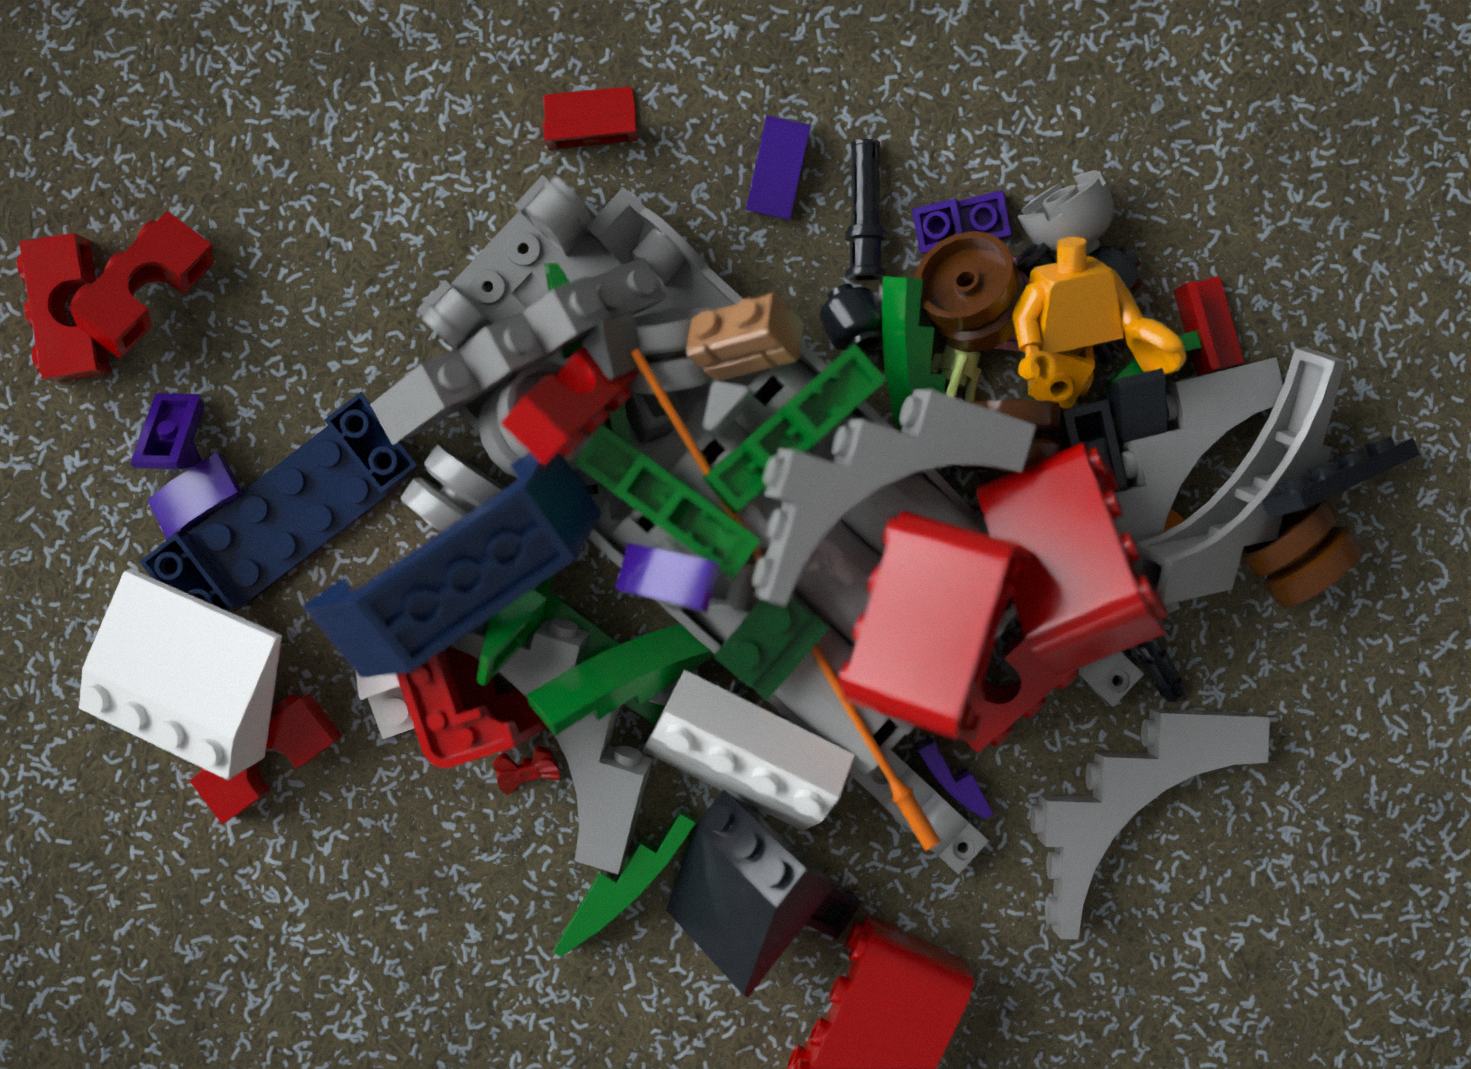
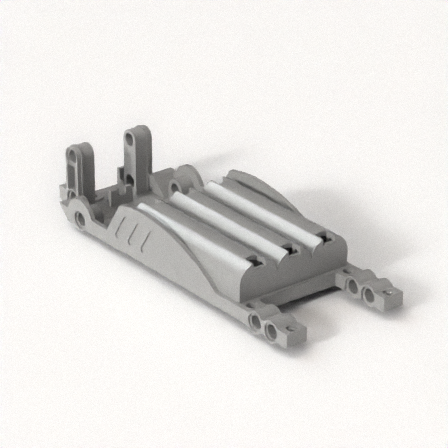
(560, 230)

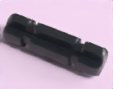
(1161, 669)

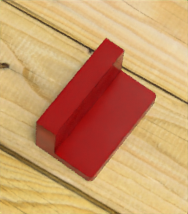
(589, 118)
(1205, 309)

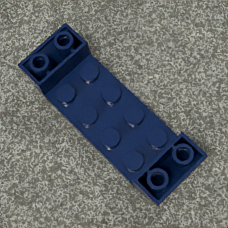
(286, 512)
(461, 572)

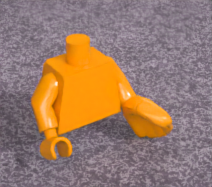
(1085, 305)

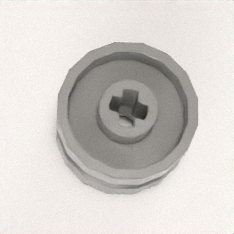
(663, 345)
(496, 439)
(462, 492)

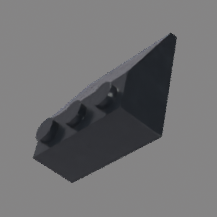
(744, 891)

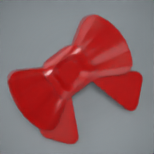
(512, 775)

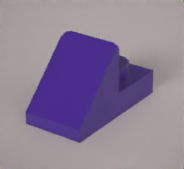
(170, 433)

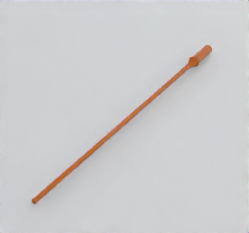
(901, 793)

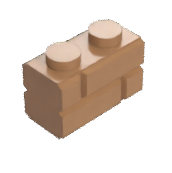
(745, 337)

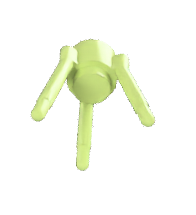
(959, 369)

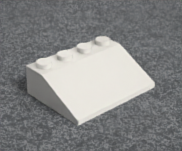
(182, 675)
(749, 753)

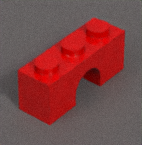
(162, 253)
(51, 272)
(562, 406)
(1006, 704)
(297, 730)

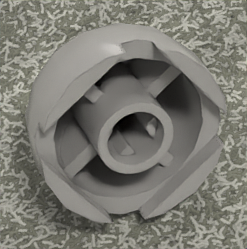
(1070, 212)

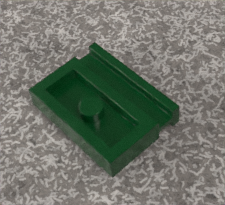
(771, 644)

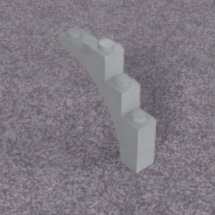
(511, 345)
(1197, 417)
(868, 456)
(1207, 547)
(605, 777)
(1123, 783)

